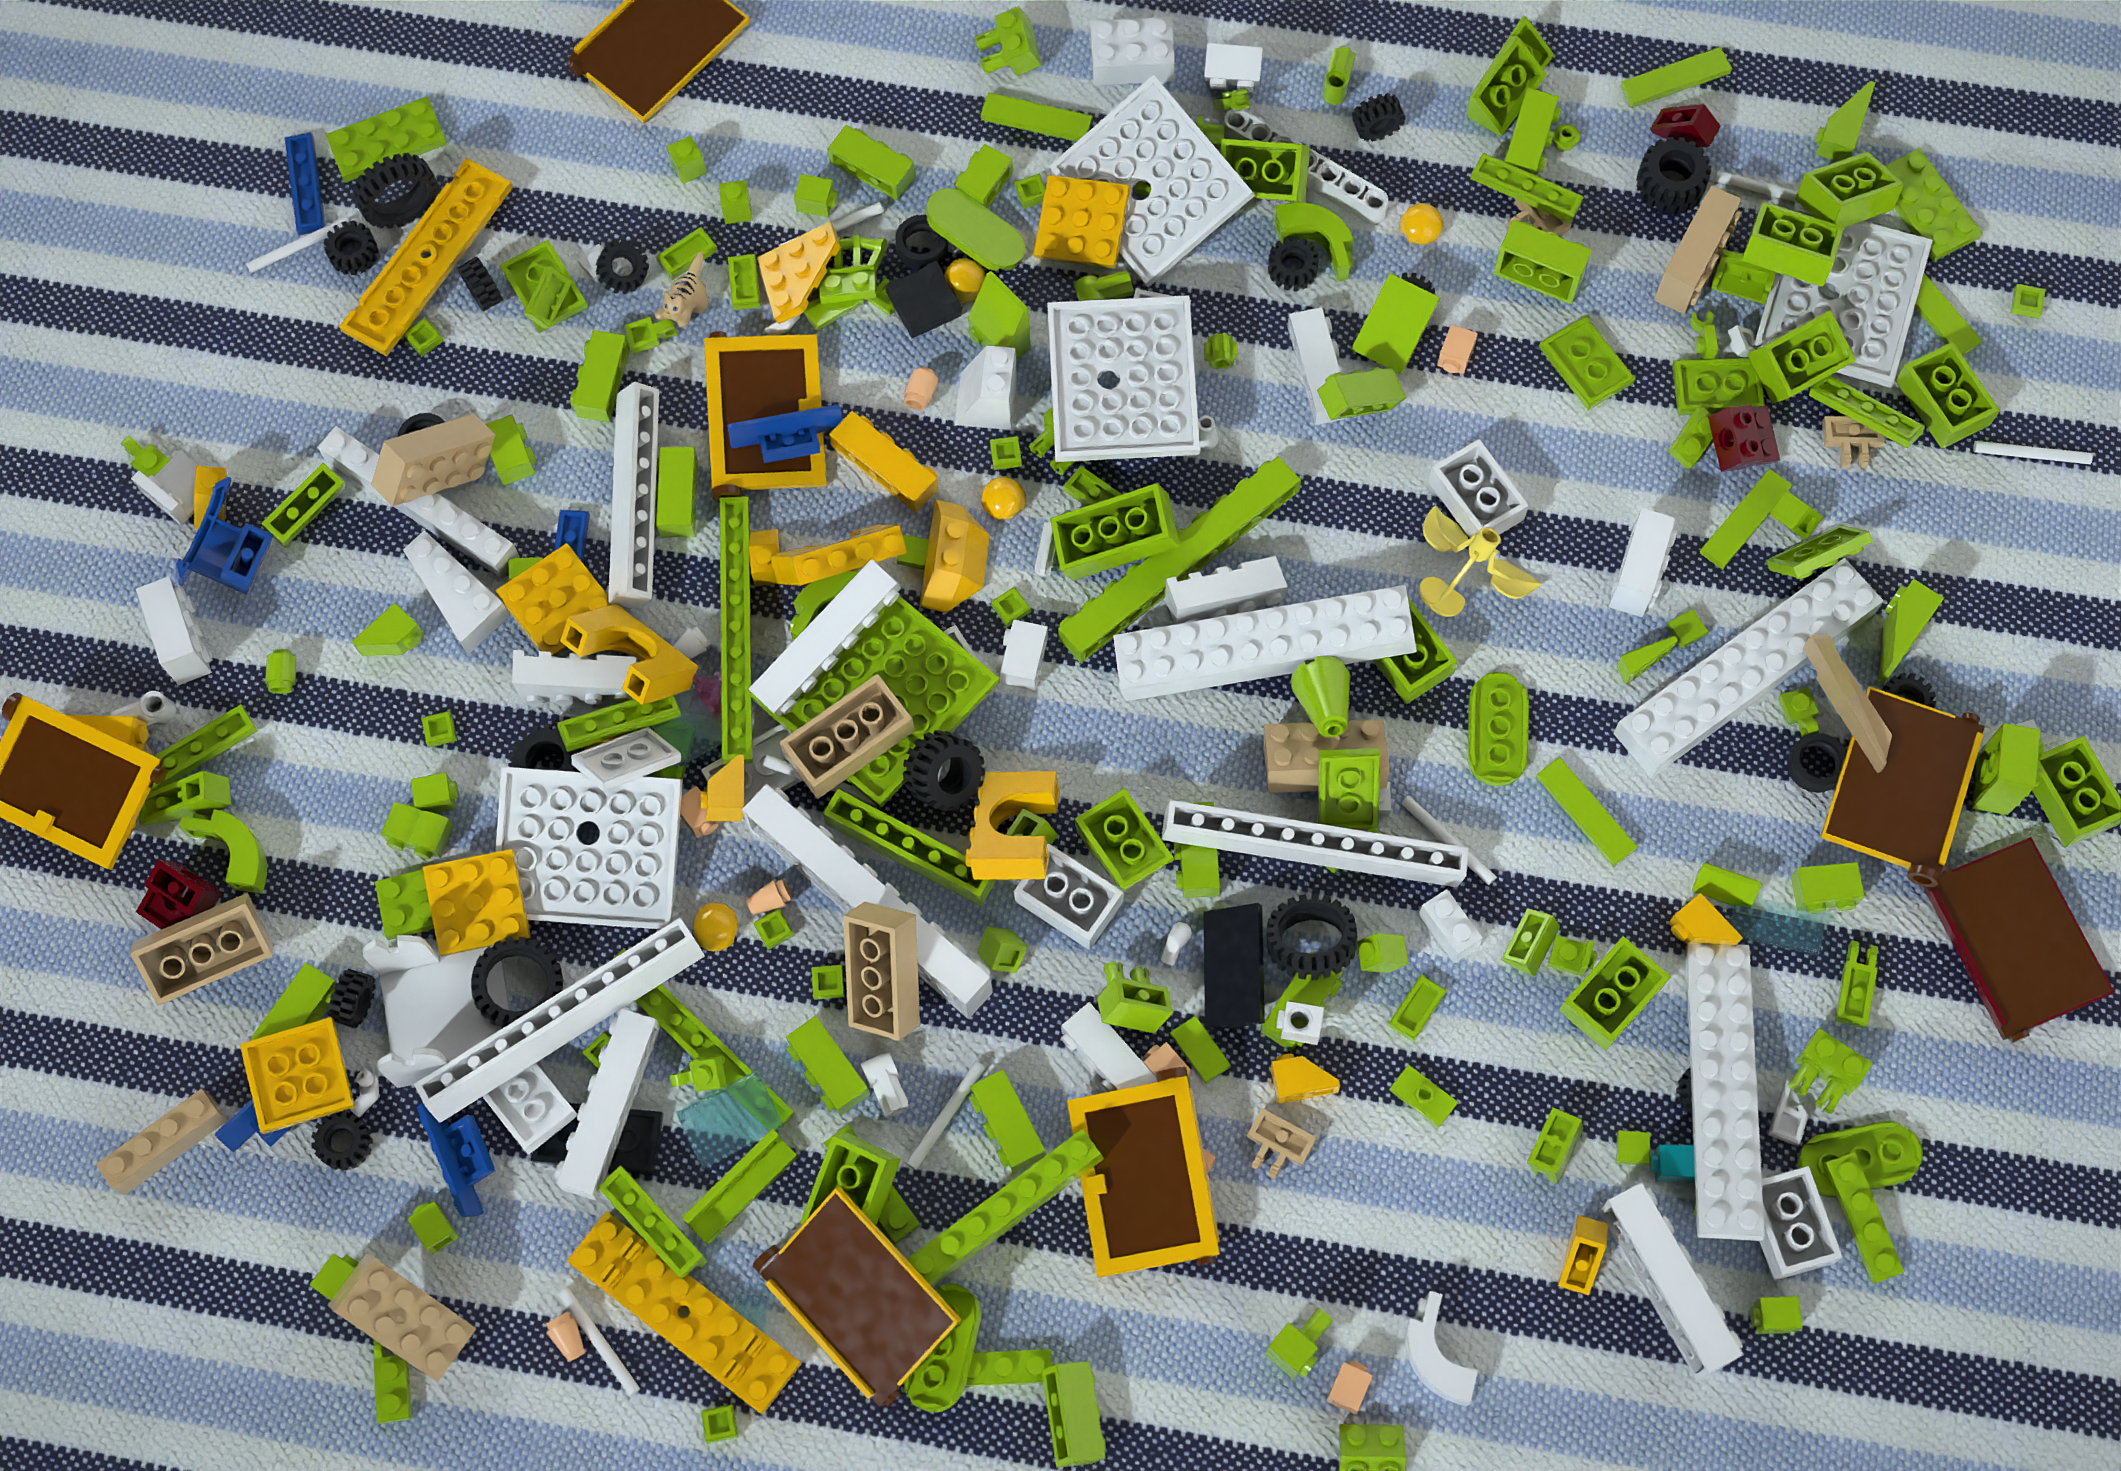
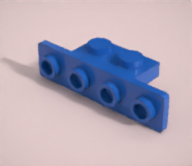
(786, 434)
(243, 1126)
(461, 1158)

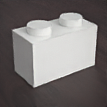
(1023, 654)
(1450, 926)

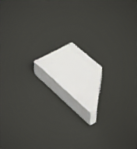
(1789, 1117)

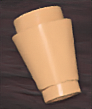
(770, 897)
(566, 1336)

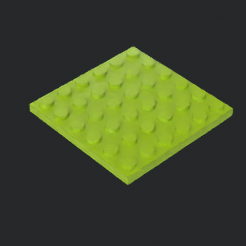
(922, 669)

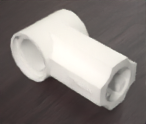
(145, 708)
(883, 1079)

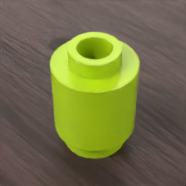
(280, 671)

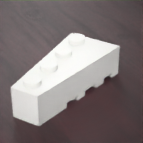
(1225, 591)
(462, 599)
(569, 678)

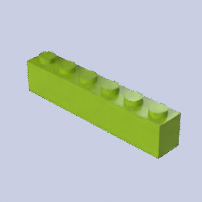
(905, 846)

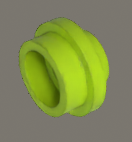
(1566, 143)

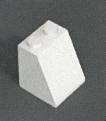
(988, 389)

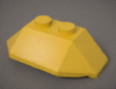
(954, 557)

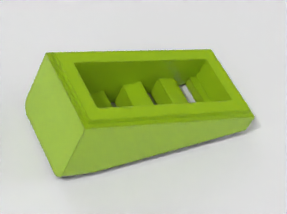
(1640, 660)

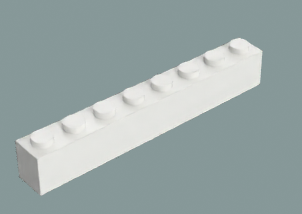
(634, 496)
(429, 511)

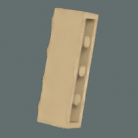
(162, 1142)

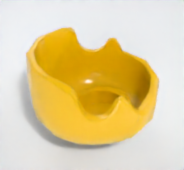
(1421, 224)
(965, 279)
(1003, 498)
(715, 926)

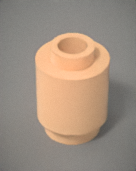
(920, 388)

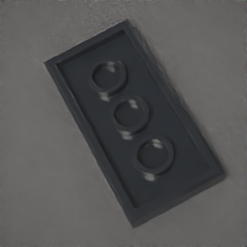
(1233, 967)
(634, 1152)

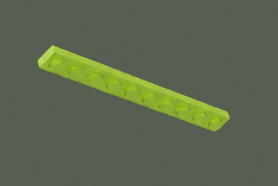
(735, 629)

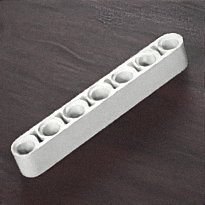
(1319, 169)

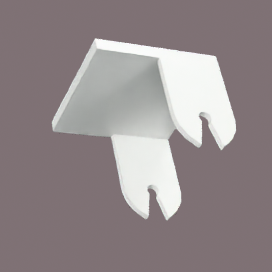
(430, 1006)

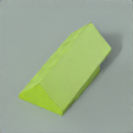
(1504, 85)

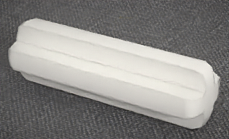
(1045, 551)

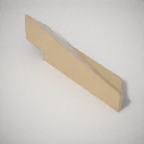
(1849, 699)

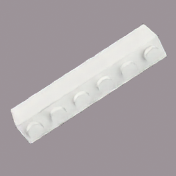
(825, 638)
(608, 1104)

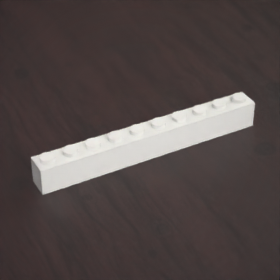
(1314, 843)
(558, 1020)

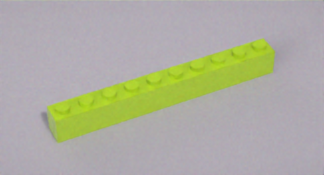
(1199, 544)

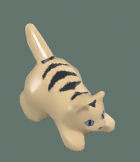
(685, 296)

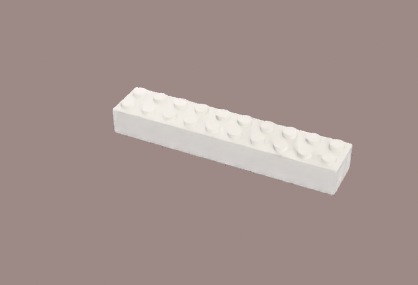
(1263, 643)
(1745, 668)
(849, 884)

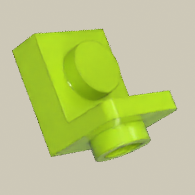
(1572, 955)

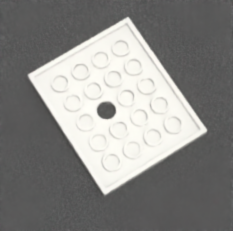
(1189, 178)
(1877, 288)
(1151, 353)
(619, 878)

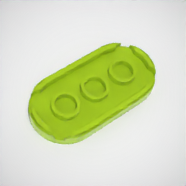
(974, 229)
(1498, 729)
(1884, 1150)
(944, 1373)

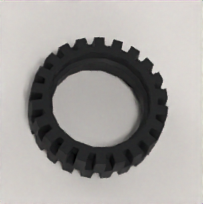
(388, 173)
(1315, 910)
(506, 949)

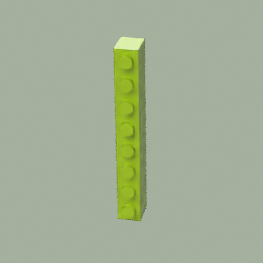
(1006, 1208)

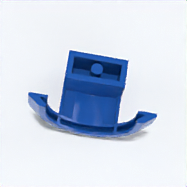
(224, 550)

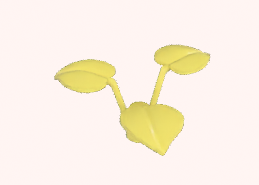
(1446, 535)

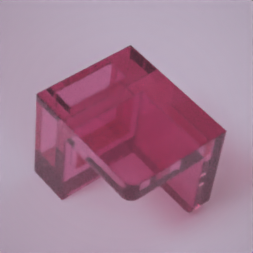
(709, 692)

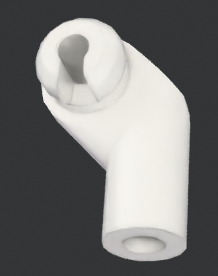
(779, 329)
(1176, 940)
(368, 1092)

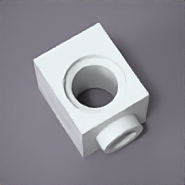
(1313, 1017)

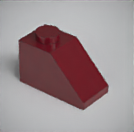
(1688, 122)

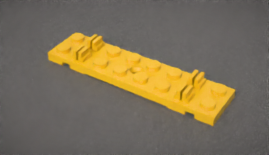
(408, 278)
(712, 1332)

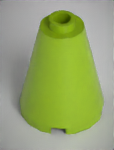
(1324, 693)

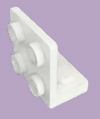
(171, 487)

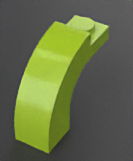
(1320, 226)
(815, 598)
(247, 857)

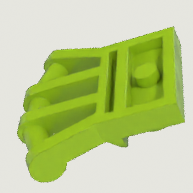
(857, 280)

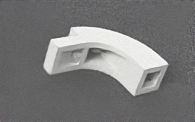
(1431, 1367)

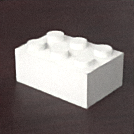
(1132, 50)
(1233, 66)
(1477, 490)
(1644, 563)
(174, 630)
(1071, 898)
(1796, 1225)

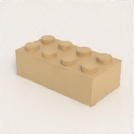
(1699, 250)
(432, 459)
(847, 736)
(1294, 748)
(202, 949)
(881, 970)
(402, 1317)

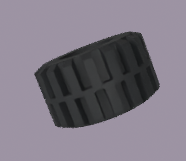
(1678, 157)
(538, 745)
(961, 779)

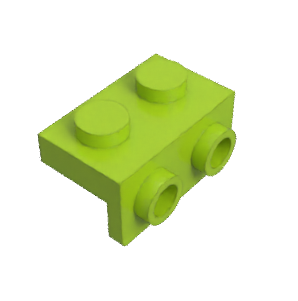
(1371, 1447)

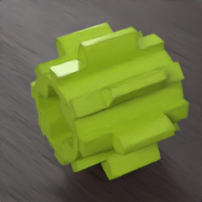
(1220, 351)

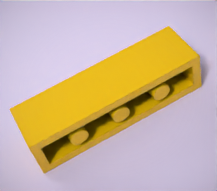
(884, 461)

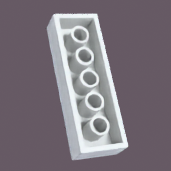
(1670, 1281)

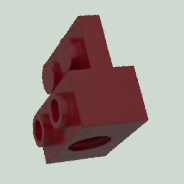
(1743, 437)
(175, 894)

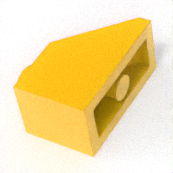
(205, 480)
(761, 546)
(725, 793)
(1703, 924)
(1300, 1079)
(1583, 1254)

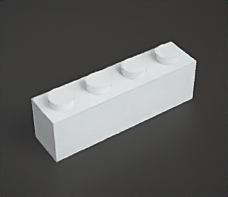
(1314, 355)
(1104, 1051)

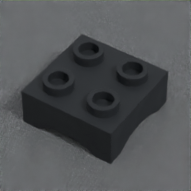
(924, 300)

